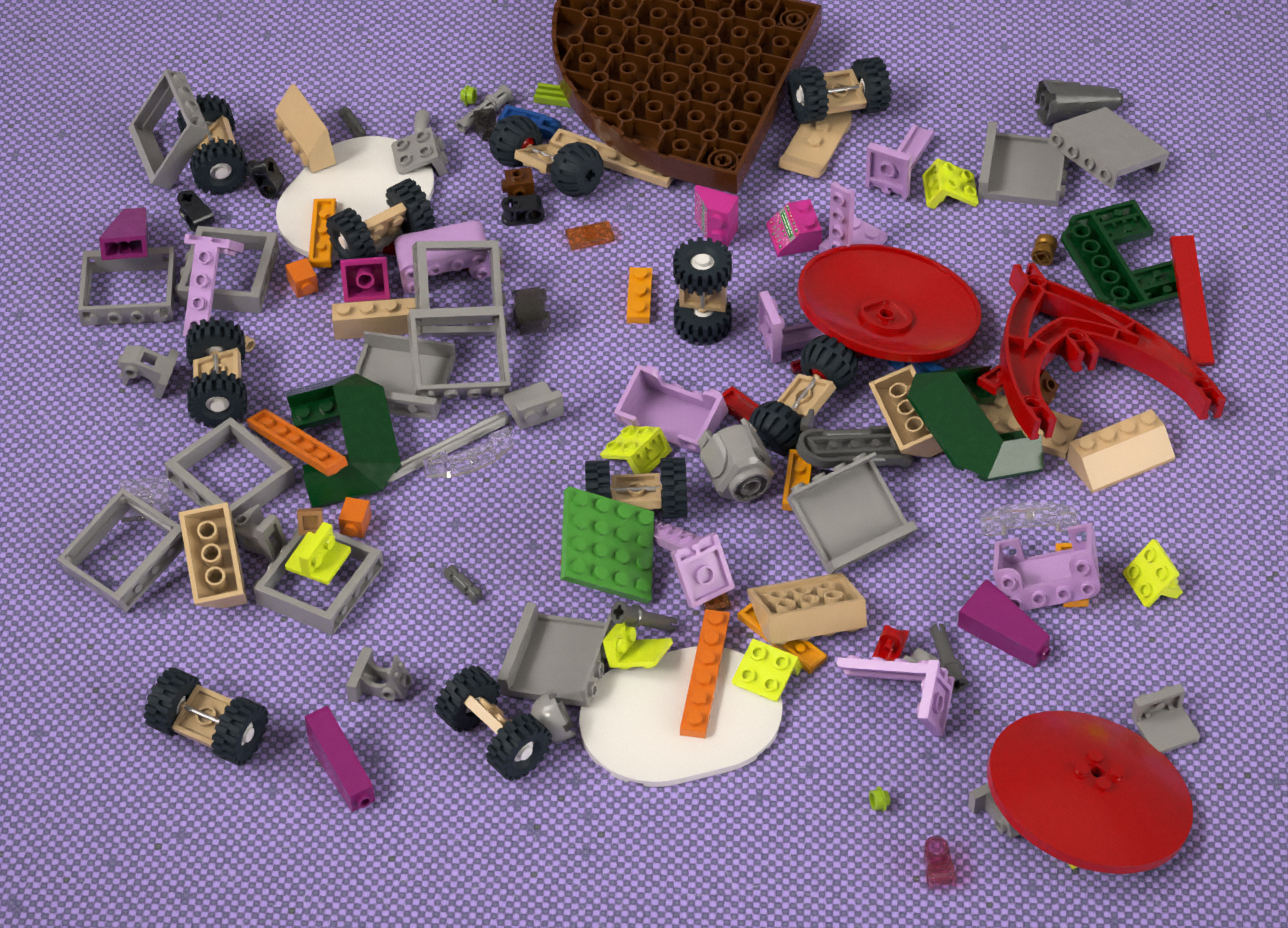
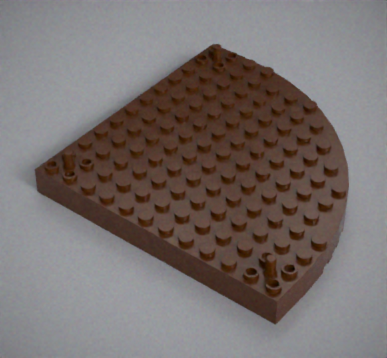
(682, 79)

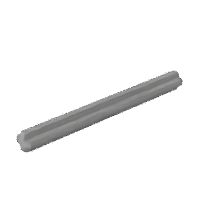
(453, 443)

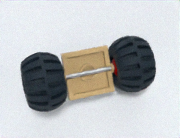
(573, 168)
(827, 369)

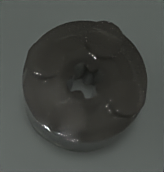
(530, 311)

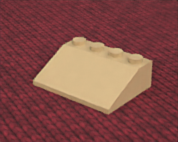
(808, 608)

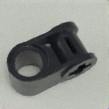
(266, 177)
(193, 210)
(525, 210)

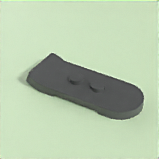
(833, 447)

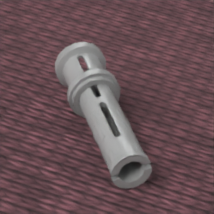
(494, 101)

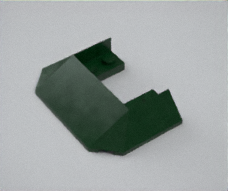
(1092, 246)
(951, 411)
(366, 431)

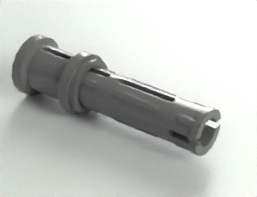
(636, 616)
(948, 658)

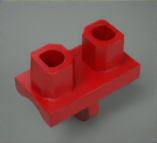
(891, 643)

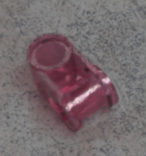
(938, 867)

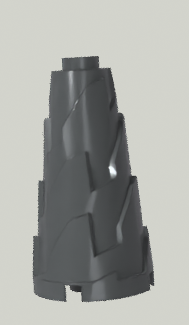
(1070, 99)

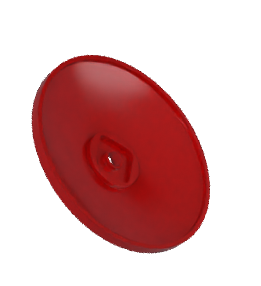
(889, 303)
(1105, 824)

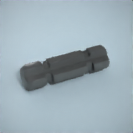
(352, 122)
(463, 583)

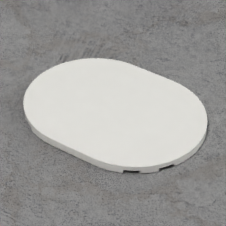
(357, 181)
(639, 714)

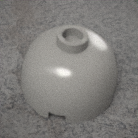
(553, 716)

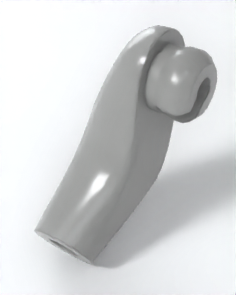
(421, 120)

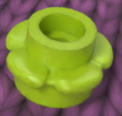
(468, 95)
(879, 799)

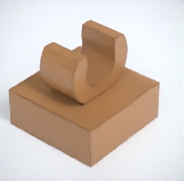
(309, 520)

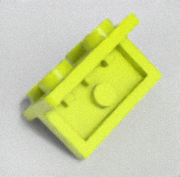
(318, 555)
(1153, 574)

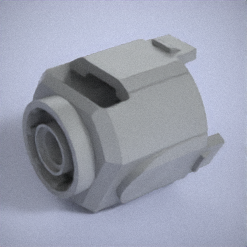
(736, 462)

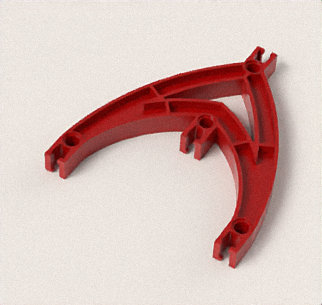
(1082, 334)

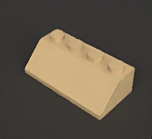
(304, 131)
(378, 316)
(904, 422)
(1120, 451)
(213, 556)

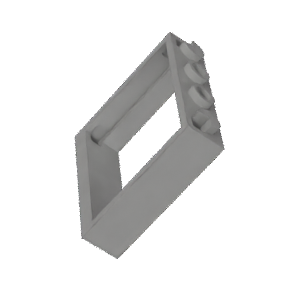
(161, 171)
(422, 290)
(231, 299)
(127, 312)
(452, 316)
(267, 490)
(146, 572)
(333, 617)

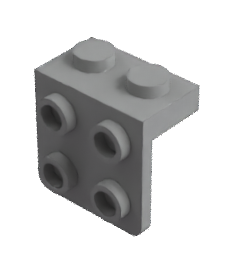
(420, 150)
(534, 404)
(1163, 719)

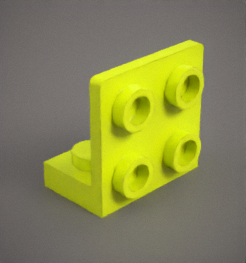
(947, 179)
(640, 447)
(626, 652)
(766, 670)

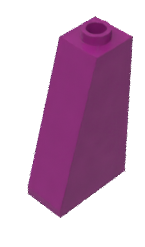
(126, 236)
(1004, 625)
(338, 759)

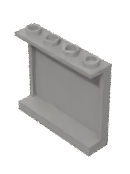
(1106, 145)
(1021, 169)
(388, 363)
(849, 513)
(554, 655)

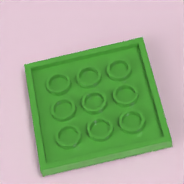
(607, 545)

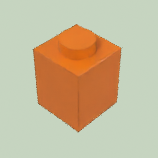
(302, 278)
(355, 517)

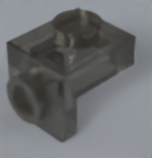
(484, 123)

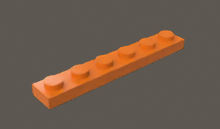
(297, 442)
(705, 674)

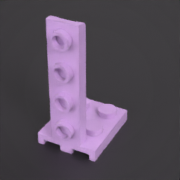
(893, 168)
(844, 226)
(204, 275)
(776, 335)
(697, 562)
(935, 684)

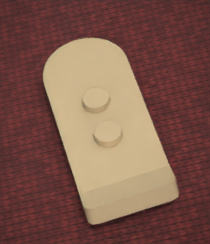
(815, 144)

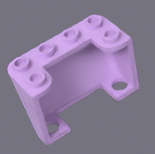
(443, 261)
(676, 411)
(1050, 576)

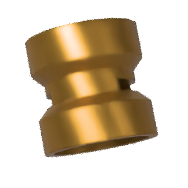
(1044, 249)

